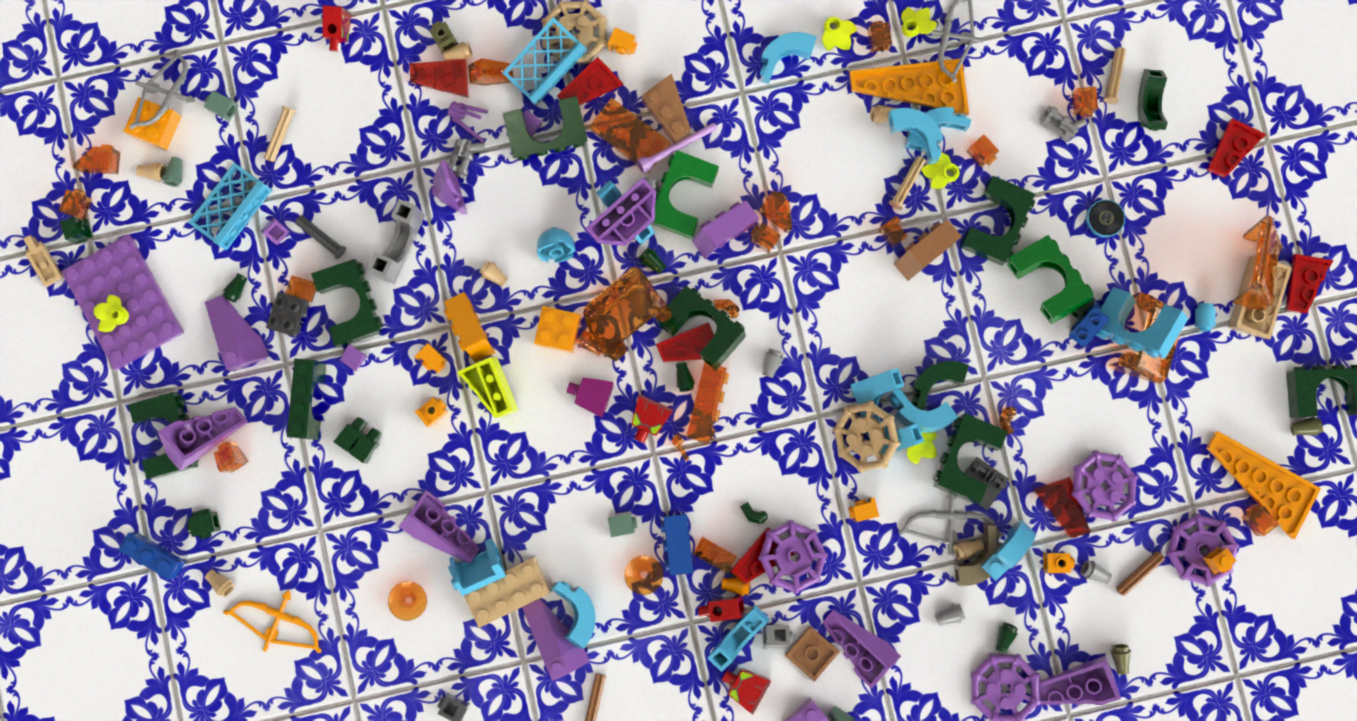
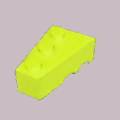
(491, 386)

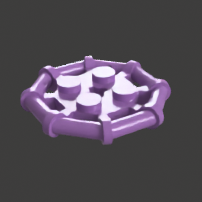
(1114, 482)
(1191, 546)
(782, 556)
(1005, 676)

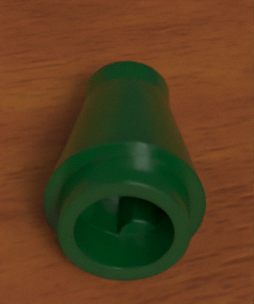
(652, 260)
(235, 288)
(684, 378)
(1006, 636)

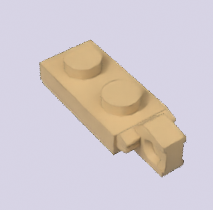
(42, 261)

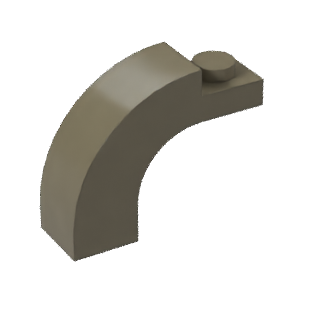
(972, 572)

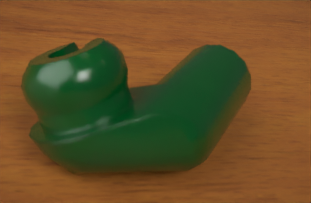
(753, 516)

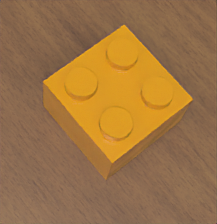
(158, 133)
(557, 329)

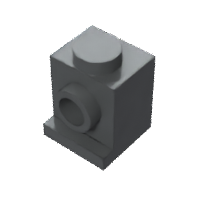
(452, 715)

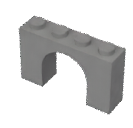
(408, 222)

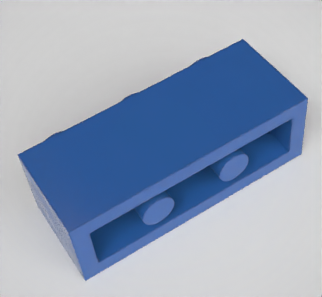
(677, 544)
(152, 555)

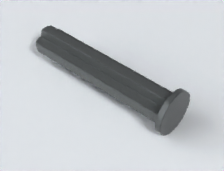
(320, 236)

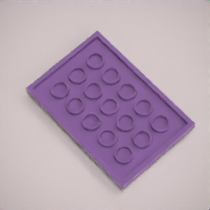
(123, 273)

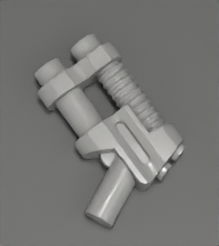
(1066, 128)
(463, 149)

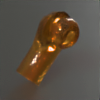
(729, 306)
(1006, 418)

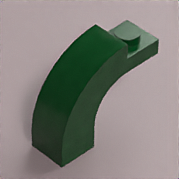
(1150, 100)
(943, 371)

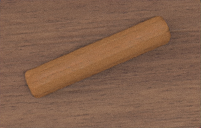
(1140, 573)
(595, 697)

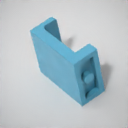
(483, 570)

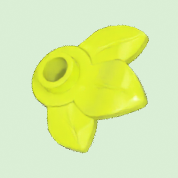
(918, 20)
(838, 36)
(938, 171)
(110, 314)
(925, 449)

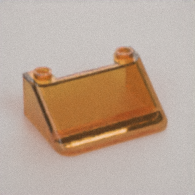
(1268, 247)
(622, 311)
(1141, 364)

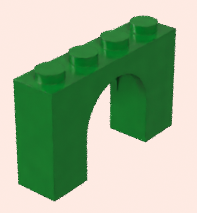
(681, 168)
(1046, 254)

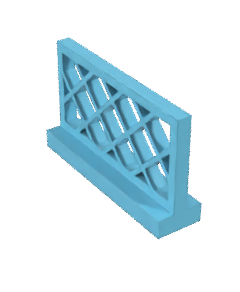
(557, 72)
(244, 212)

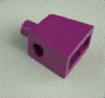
(592, 394)

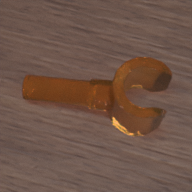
(677, 440)

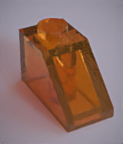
(488, 72)
(99, 160)
(777, 210)
(229, 457)
(715, 555)

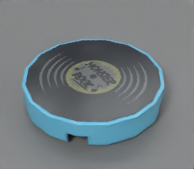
(1105, 218)

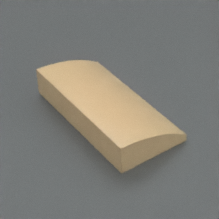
(1254, 321)

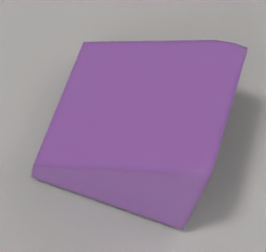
(532, 122)
(275, 231)
(353, 357)

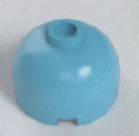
(556, 245)

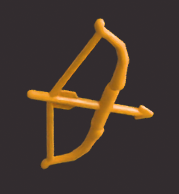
(271, 632)

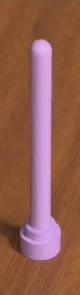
(645, 163)

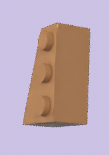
(667, 109)
(927, 249)

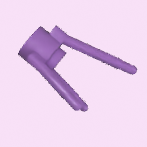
(459, 111)

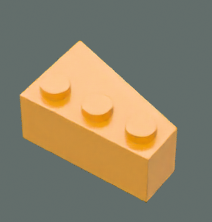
(468, 327)

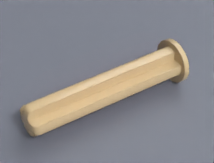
(1115, 76)
(279, 133)
(907, 183)

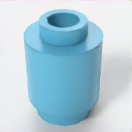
(1205, 317)

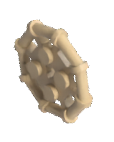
(582, 24)
(876, 434)

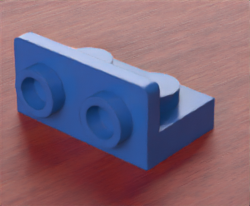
(1089, 325)

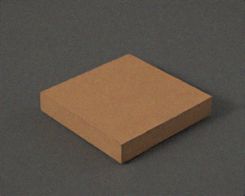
(812, 653)

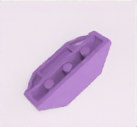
(626, 216)

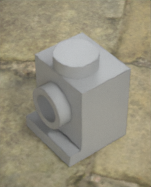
(782, 631)

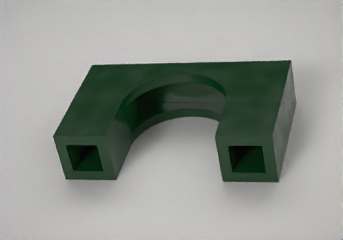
(524, 144)
(1017, 203)
(365, 322)
(728, 333)
(305, 377)
(1303, 385)
(166, 406)
(950, 476)

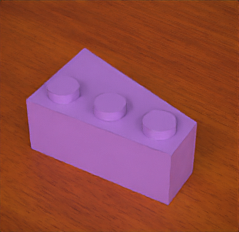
(724, 228)

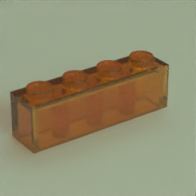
(706, 404)

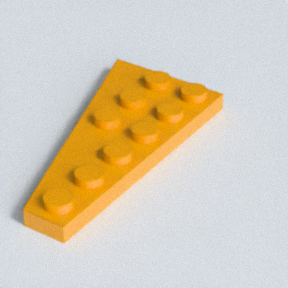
(915, 84)
(1269, 484)

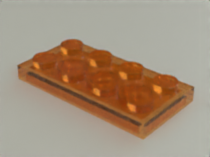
(627, 132)

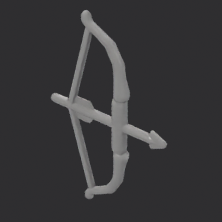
(964, 37)
(154, 88)
(950, 535)

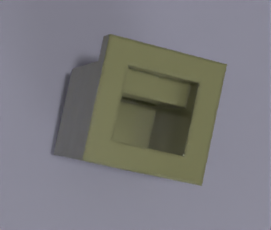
(447, 40)

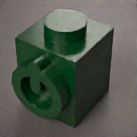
(203, 523)

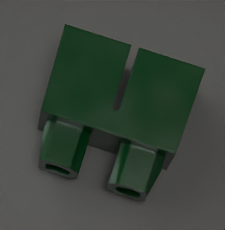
(357, 442)

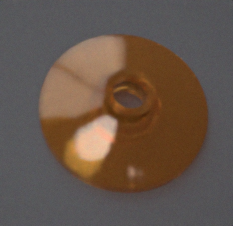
(643, 585)
(398, 604)

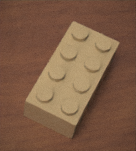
(519, 587)

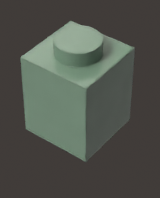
(220, 105)
(622, 525)

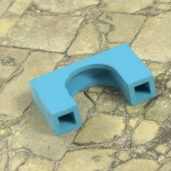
(1155, 340)
(873, 389)

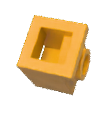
(622, 42)
(431, 358)
(430, 419)
(863, 510)
(1051, 560)
(1220, 560)

